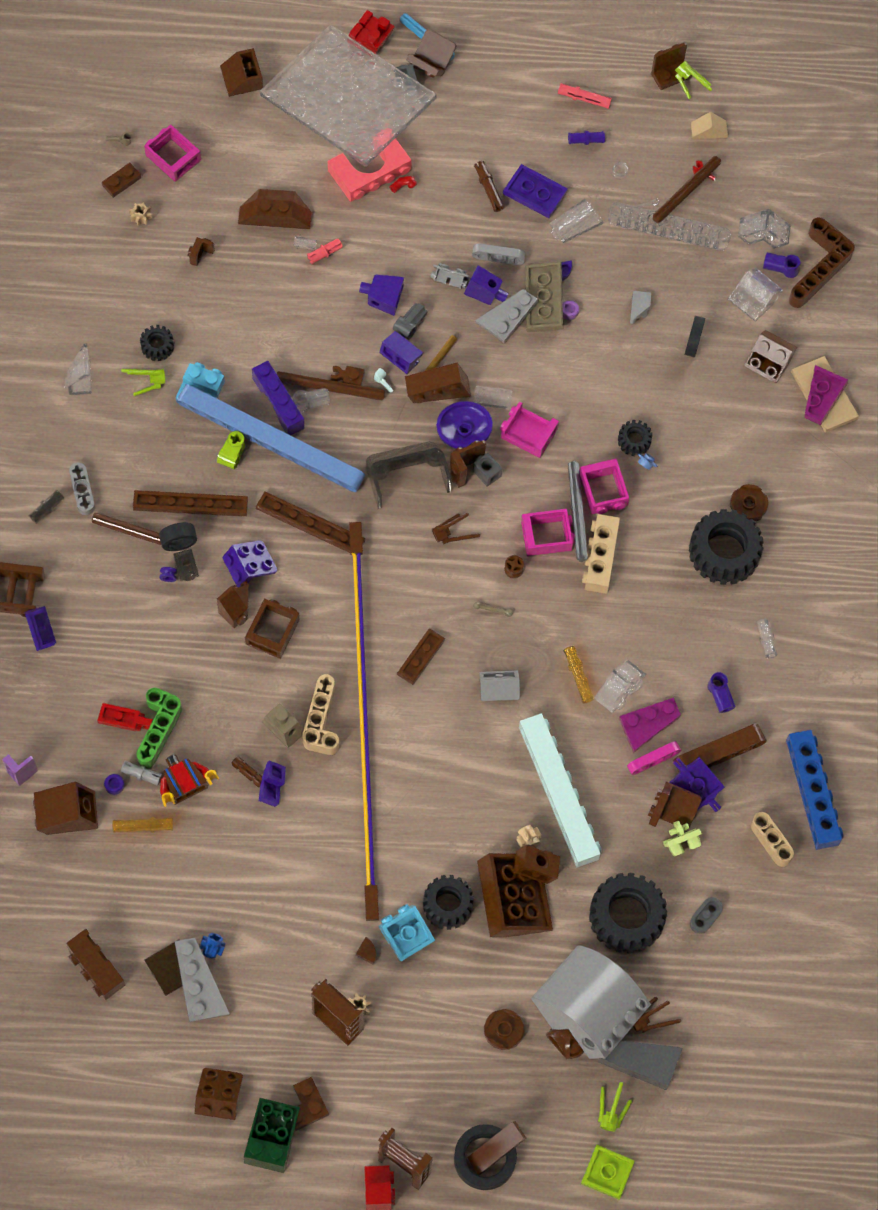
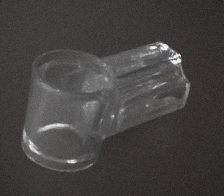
(312, 399)

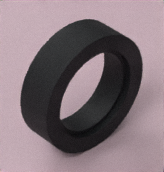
(466, 1174)

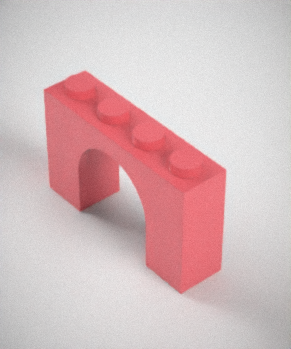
(357, 184)

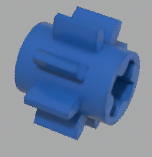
(212, 945)

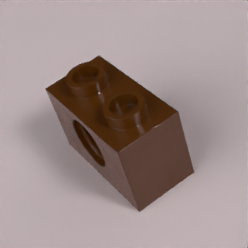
(537, 864)

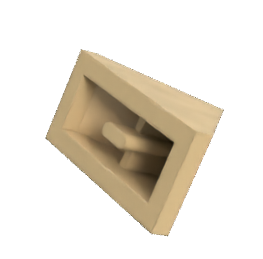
(709, 127)

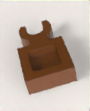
(351, 375)

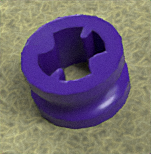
(168, 574)

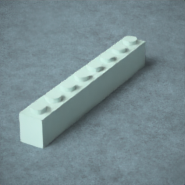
(559, 790)

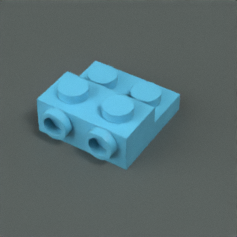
(203, 379)
(406, 932)

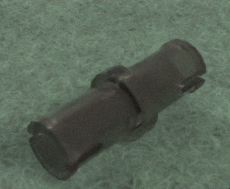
(46, 506)

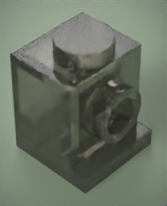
(184, 558)

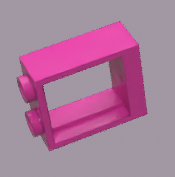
(181, 166)
(598, 470)
(530, 519)

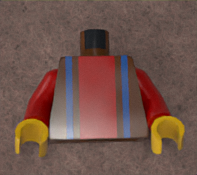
(184, 780)

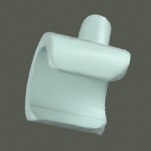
(379, 377)

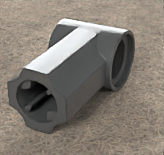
(407, 324)

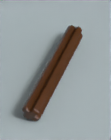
(126, 528)

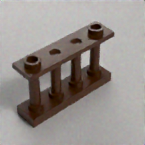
(14, 573)
(416, 1166)

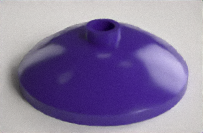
(461, 418)

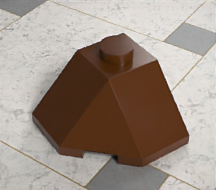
(234, 604)

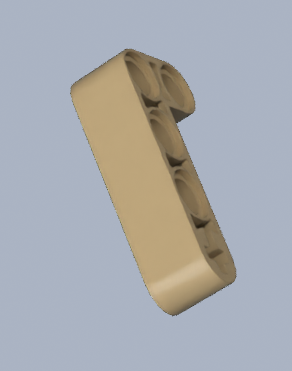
(321, 713)

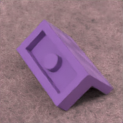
(21, 772)

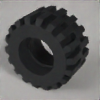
(448, 886)

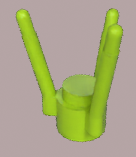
(685, 71)
(155, 376)
(609, 1120)

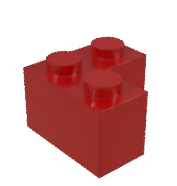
(378, 1187)

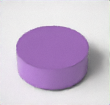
(570, 310)

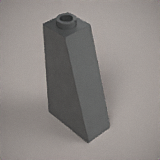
(644, 1061)

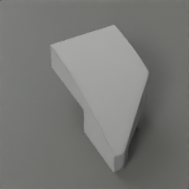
(640, 305)

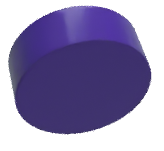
(114, 784)

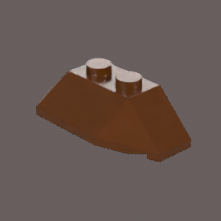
(275, 209)

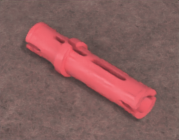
(586, 96)

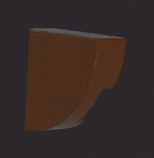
(367, 951)

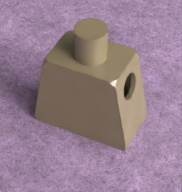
(280, 723)

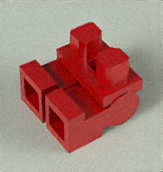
(371, 31)

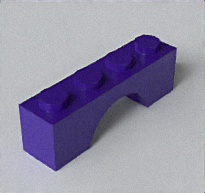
(272, 387)

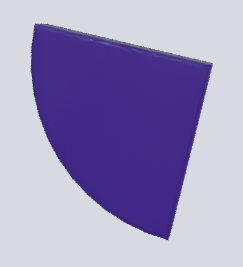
(566, 268)

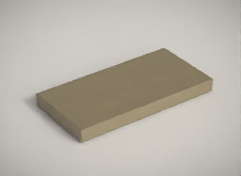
(545, 284)

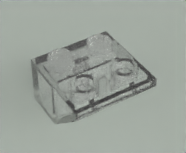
(755, 294)

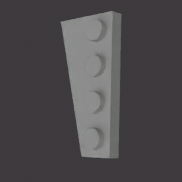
(199, 987)

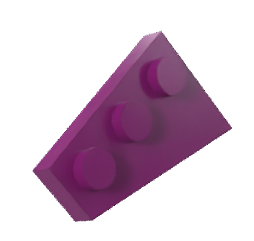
(823, 394)

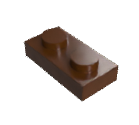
(121, 180)

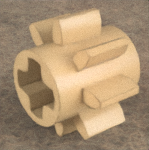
(140, 214)
(528, 836)
(357, 1000)

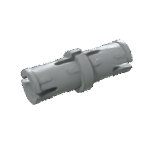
(141, 773)

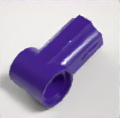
(781, 264)
(721, 693)

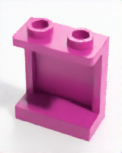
(528, 430)

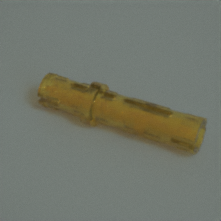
(575, 666)
(142, 825)

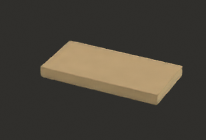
(842, 411)

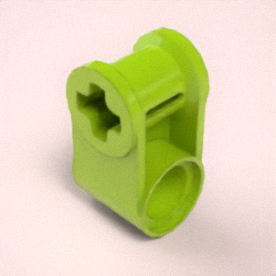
(231, 453)

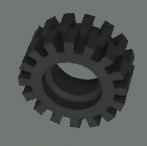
(154, 333)
(634, 427)

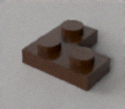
(312, 1105)

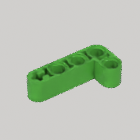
(155, 729)

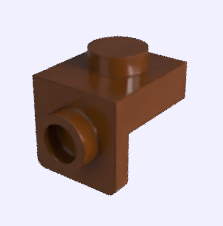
(197, 249)

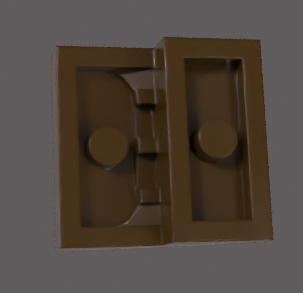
(165, 968)

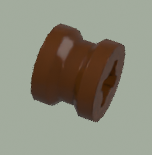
(514, 562)

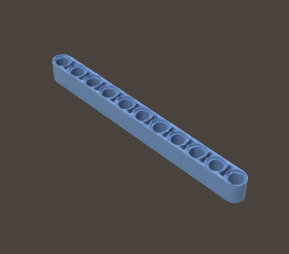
(270, 438)

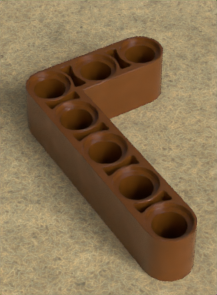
(825, 266)

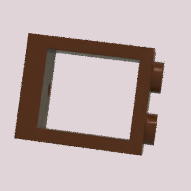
(266, 645)

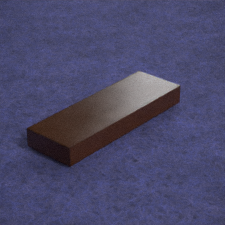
(421, 656)
(496, 1147)

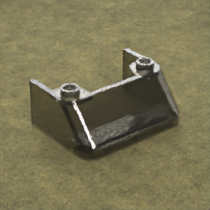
(381, 463)

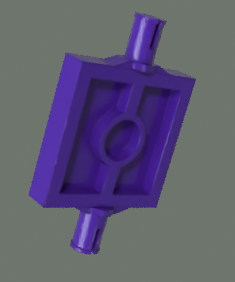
(698, 780)

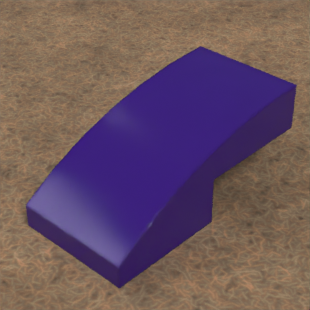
(271, 782)

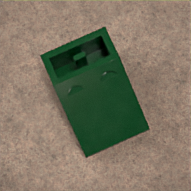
(271, 1135)

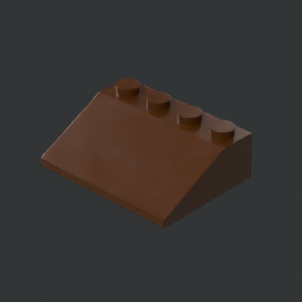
(512, 901)

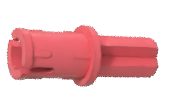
(324, 251)

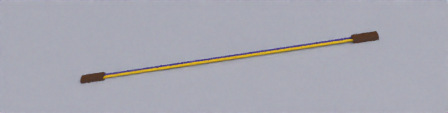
(371, 891)

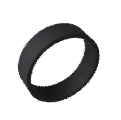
(695, 336)

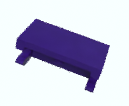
(400, 352)
(40, 628)

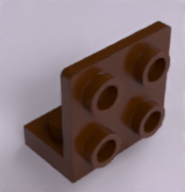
(665, 64)

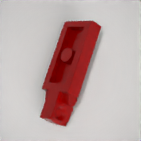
(123, 718)

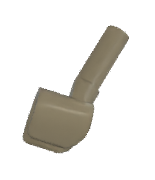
(126, 142)

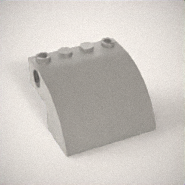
(591, 1000)

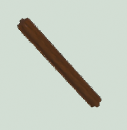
(686, 189)
(332, 386)

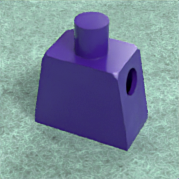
(485, 287)
(384, 292)

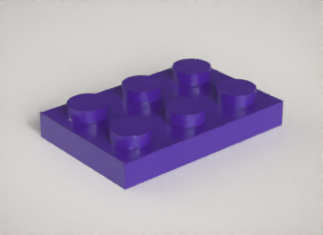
(535, 191)

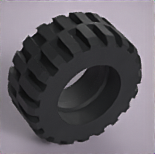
(734, 526)
(633, 888)

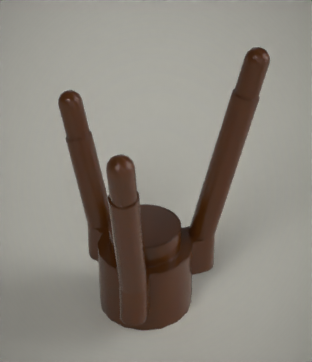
(442, 531)
(642, 1022)

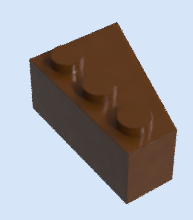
(438, 384)
(94, 965)

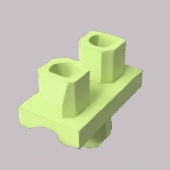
(691, 836)

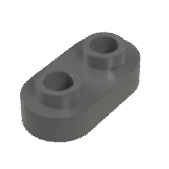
(706, 916)

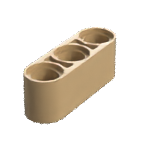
(773, 849)

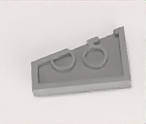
(508, 315)

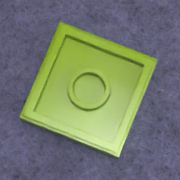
(607, 1172)

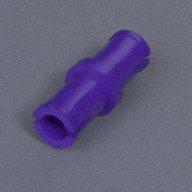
(586, 137)

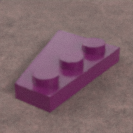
(645, 723)

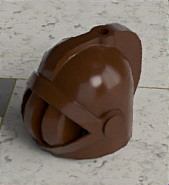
(565, 1043)

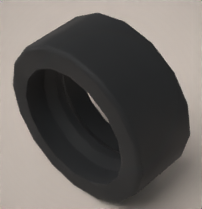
(178, 536)

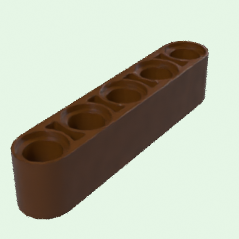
(726, 747)

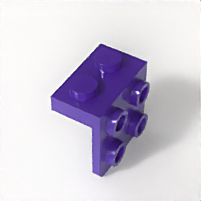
(248, 561)

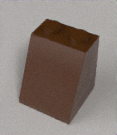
(65, 809)

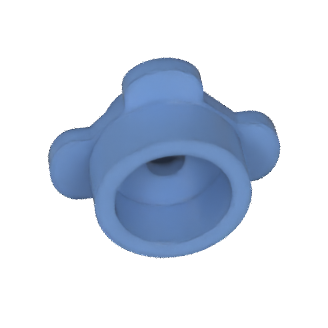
(647, 461)

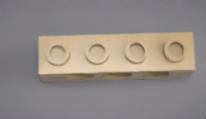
(600, 581)

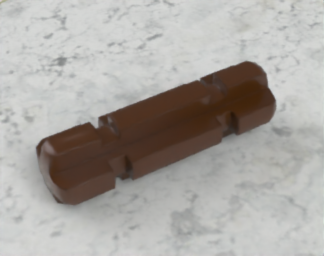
(247, 771)

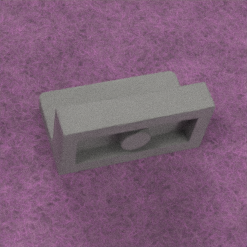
(499, 685)

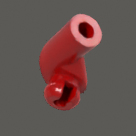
(402, 181)

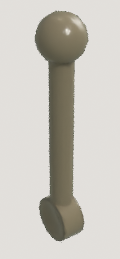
(508, 612)

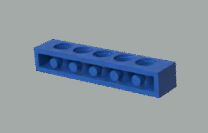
(822, 837)

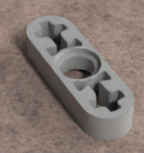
(498, 254)
(84, 481)

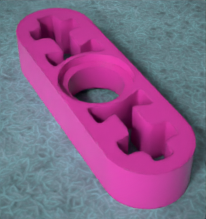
(654, 758)

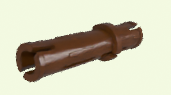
(485, 179)

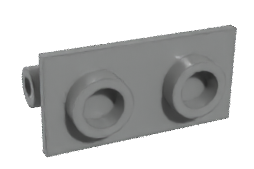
(443, 273)

